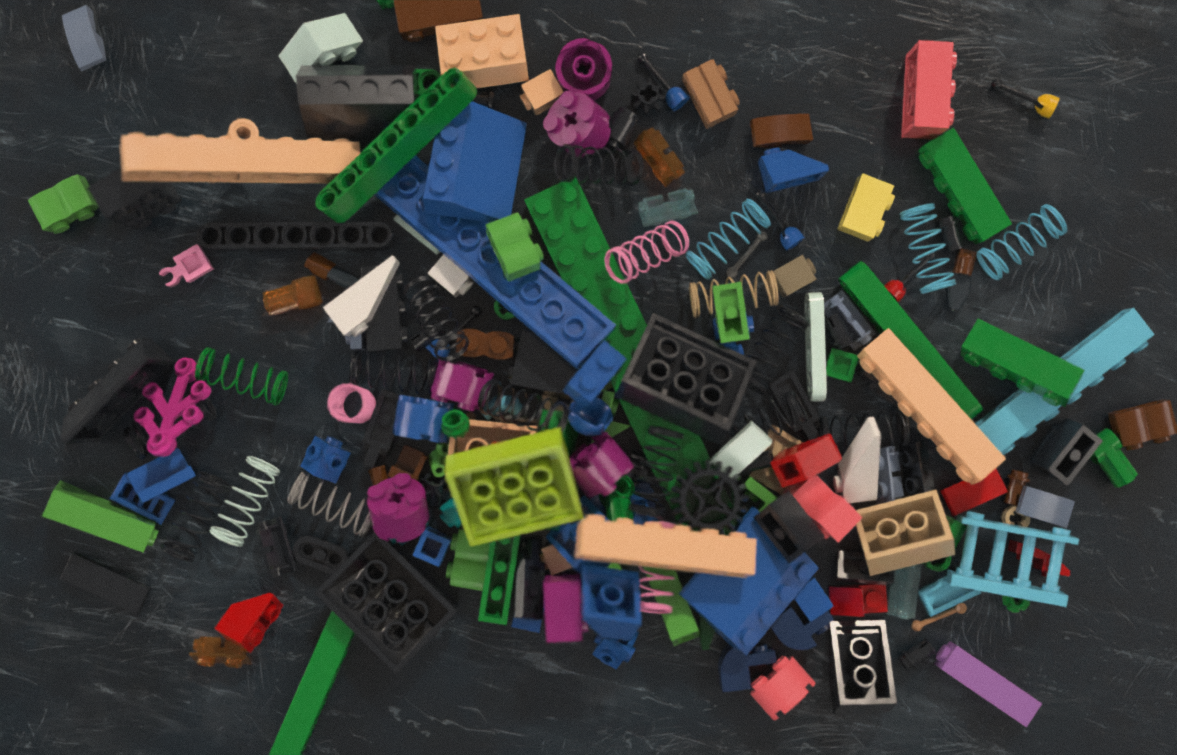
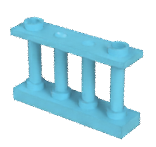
(1021, 586)

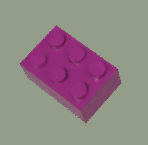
(564, 607)

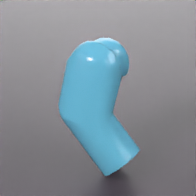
(504, 404)

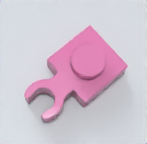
(190, 265)

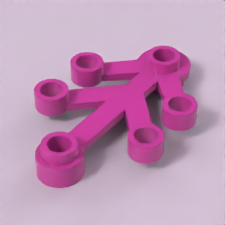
(162, 440)

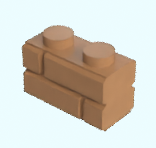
(710, 93)

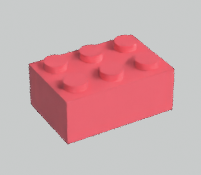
(928, 89)

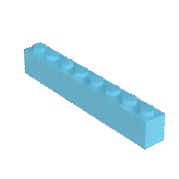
(1095, 354)

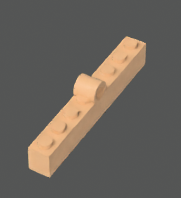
(233, 158)

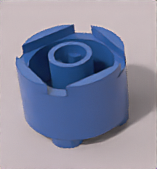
(420, 418)

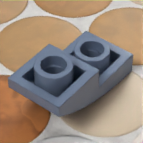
(82, 38)
(1045, 506)

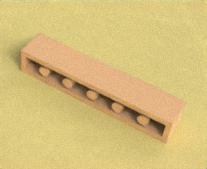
(930, 407)
(665, 548)

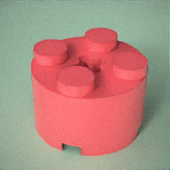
(781, 687)

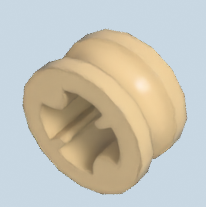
(1025, 521)

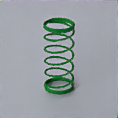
(276, 397)

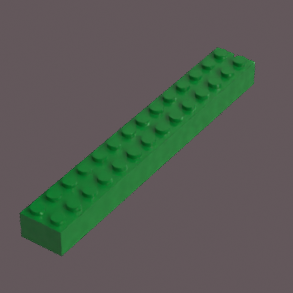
(579, 257)

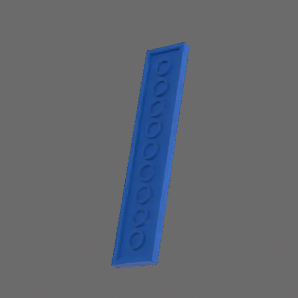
(537, 299)

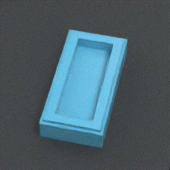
(942, 596)

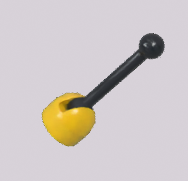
(1044, 104)

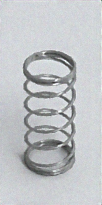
(296, 494)

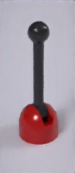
(897, 288)

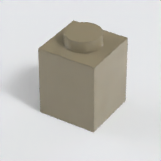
(794, 275)

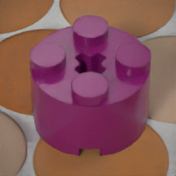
(592, 57)
(577, 121)
(460, 383)
(599, 465)
(398, 508)

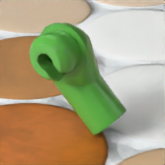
(437, 459)

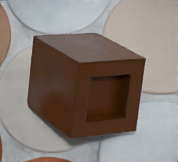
(410, 462)

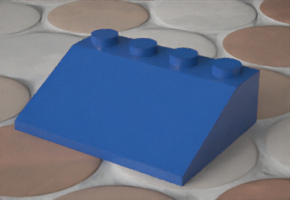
(475, 165)
(747, 607)

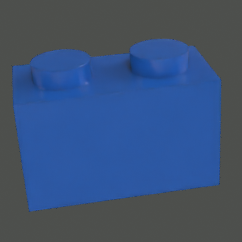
(594, 374)

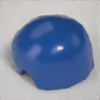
(591, 420)

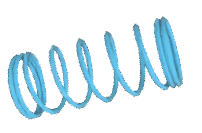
(916, 211)
(995, 260)
(703, 266)

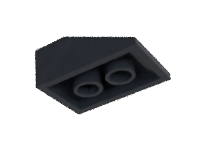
(860, 667)

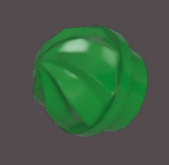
(455, 424)

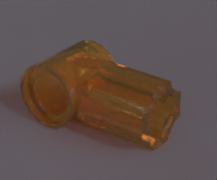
(300, 294)

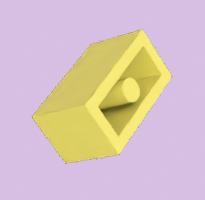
(866, 207)

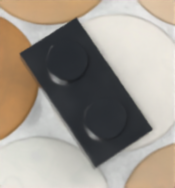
(853, 568)

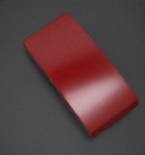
(965, 496)
(1040, 558)

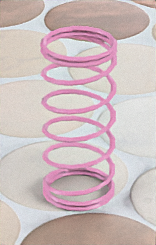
(671, 251)
(337, 399)
(654, 607)

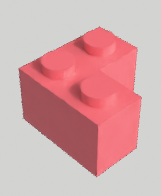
(826, 509)

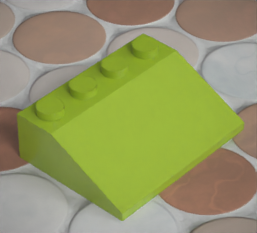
(513, 487)

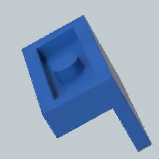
(160, 476)

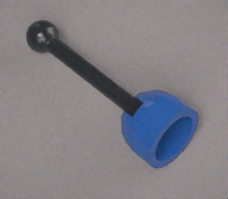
(676, 96)
(790, 235)
(474, 312)

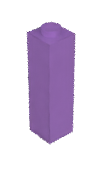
(987, 683)

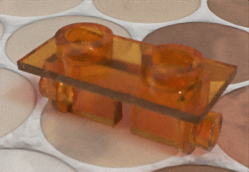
(651, 147)
(210, 653)

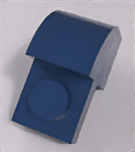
(798, 633)
(734, 666)

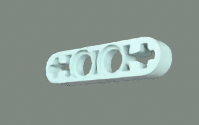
(815, 347)

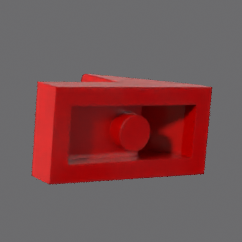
(857, 599)

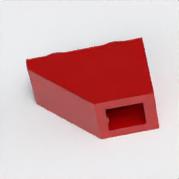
(805, 460)
(248, 620)

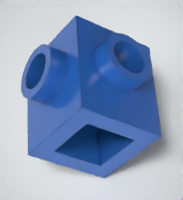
(325, 458)
(614, 651)

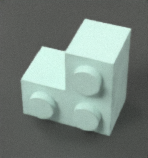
(321, 43)

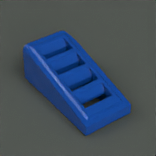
(137, 507)

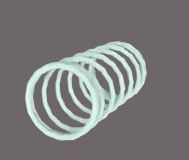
(221, 533)

